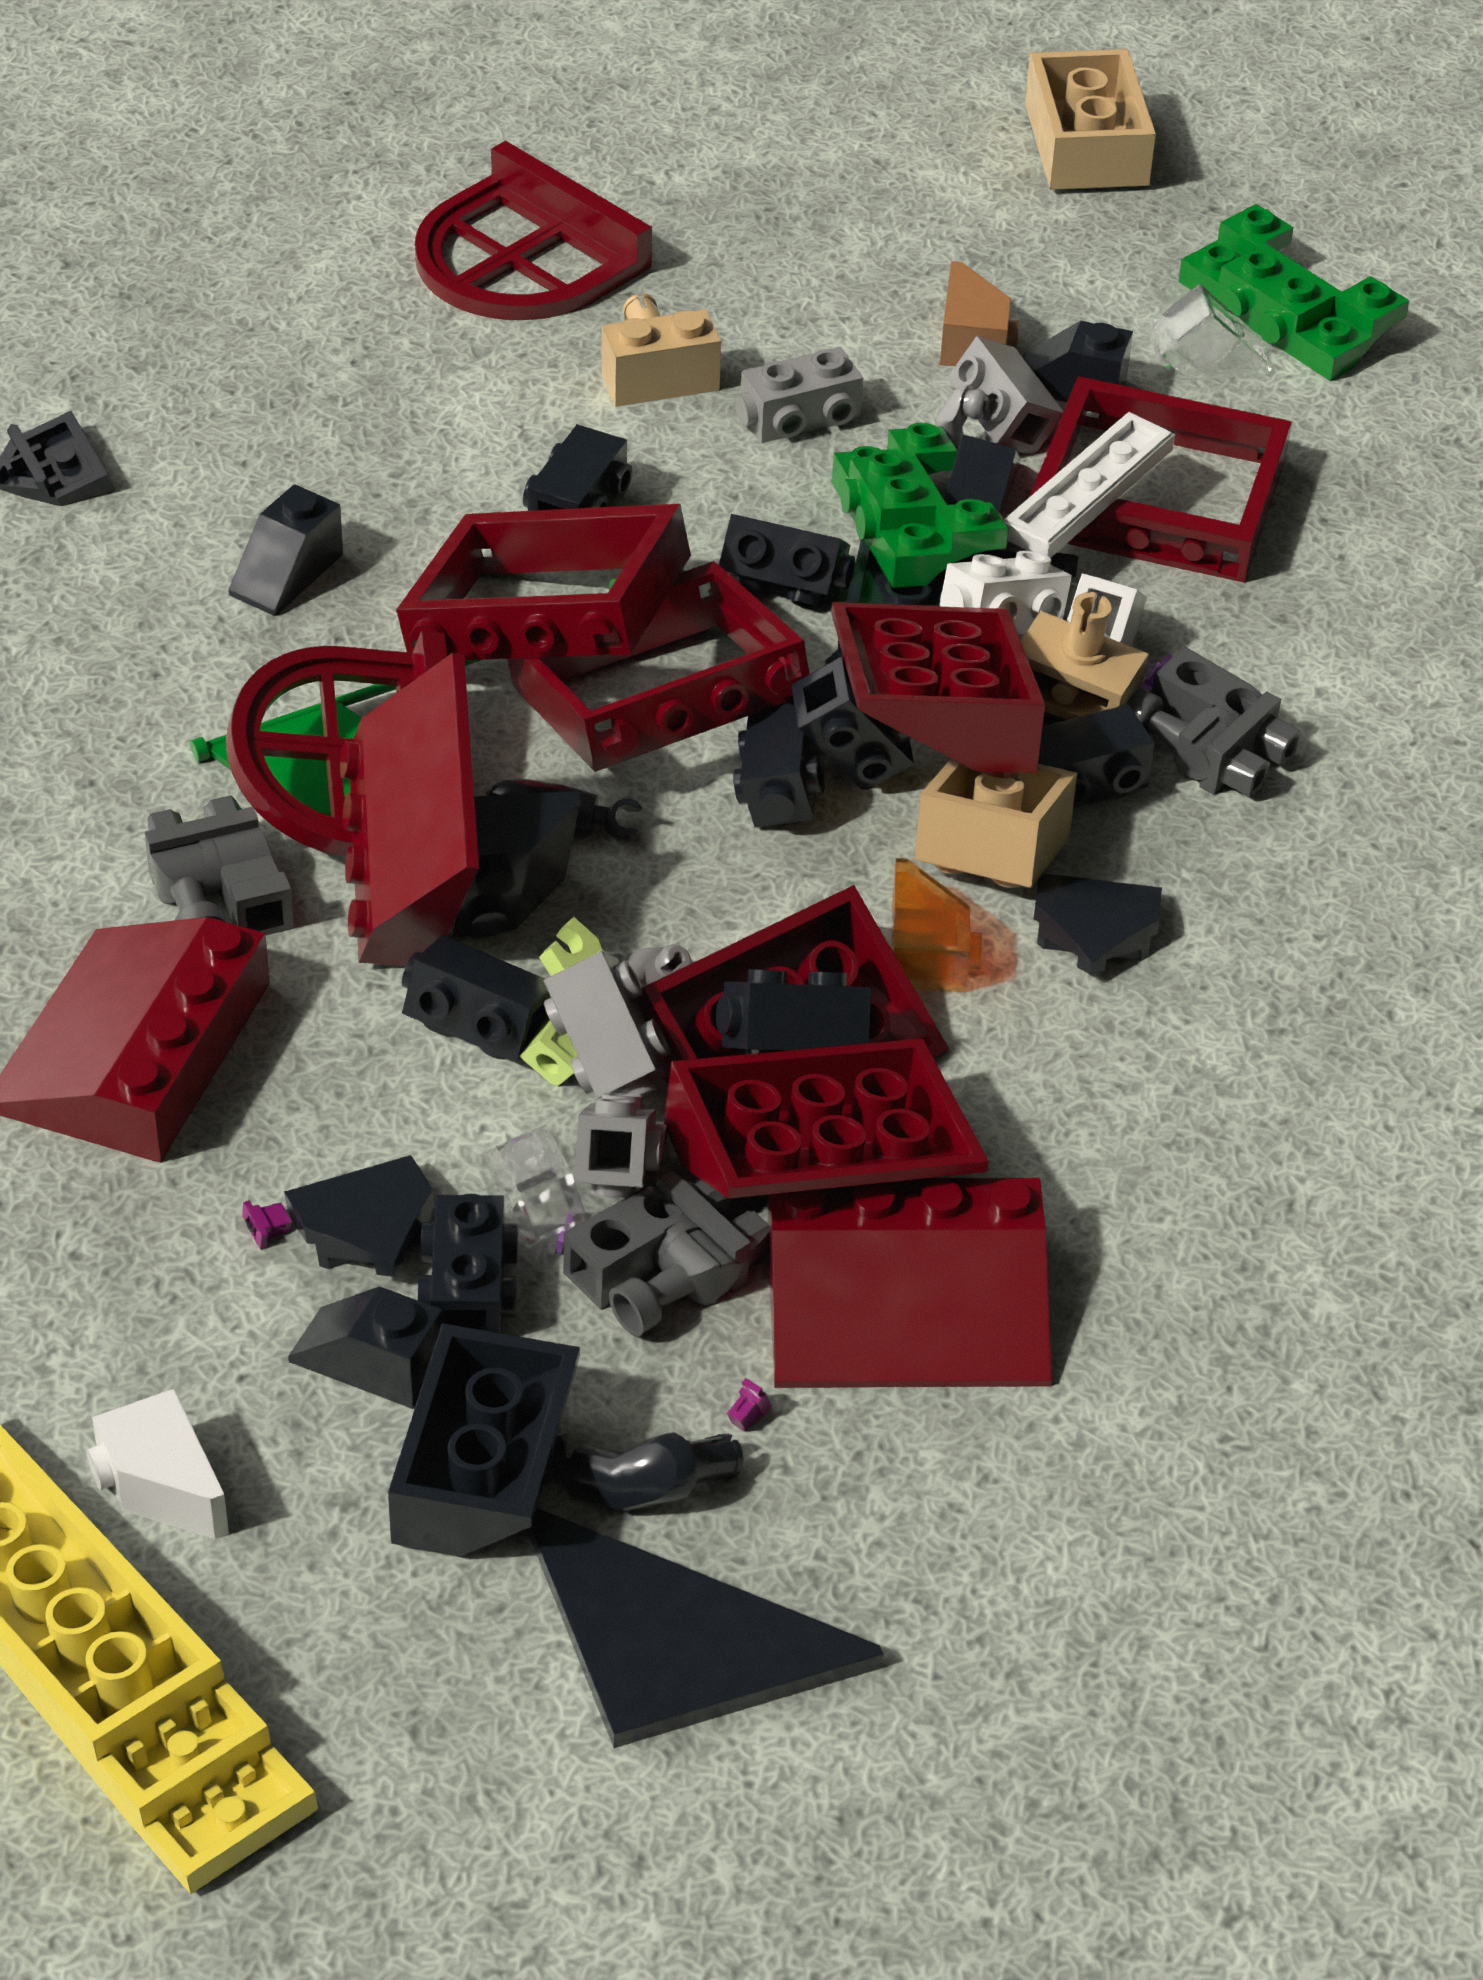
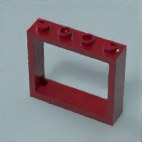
(1166, 534)
(640, 539)
(686, 705)

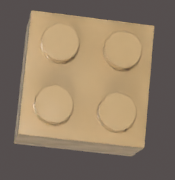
(995, 824)

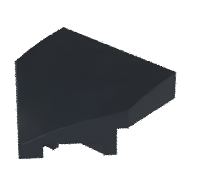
(53, 463)
(1096, 918)
(364, 1214)

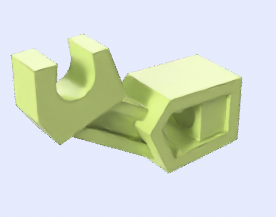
(547, 1050)

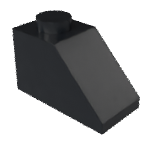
(1084, 351)
(983, 472)
(288, 549)
(372, 1343)

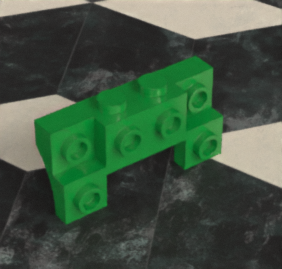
(1286, 301)
(903, 511)

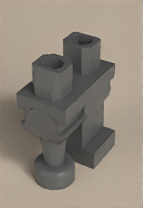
(1215, 723)
(216, 855)
(665, 1227)

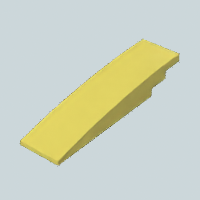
(133, 1687)

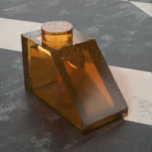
(931, 931)

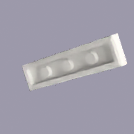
(1088, 485)

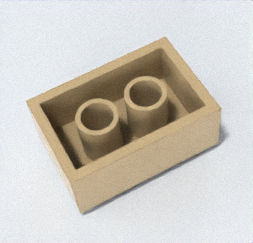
(1089, 119)

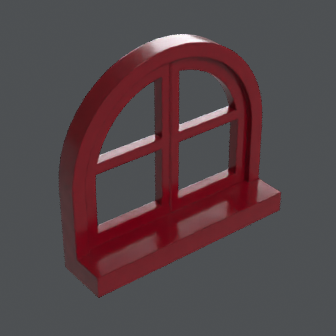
(561, 210)
(249, 745)

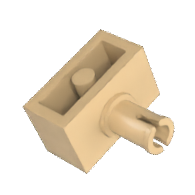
(659, 355)
(1078, 665)

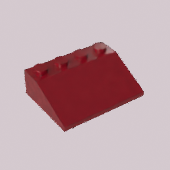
(946, 680)
(410, 816)
(824, 937)
(137, 1033)
(818, 1119)
(910, 1285)

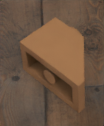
(974, 310)

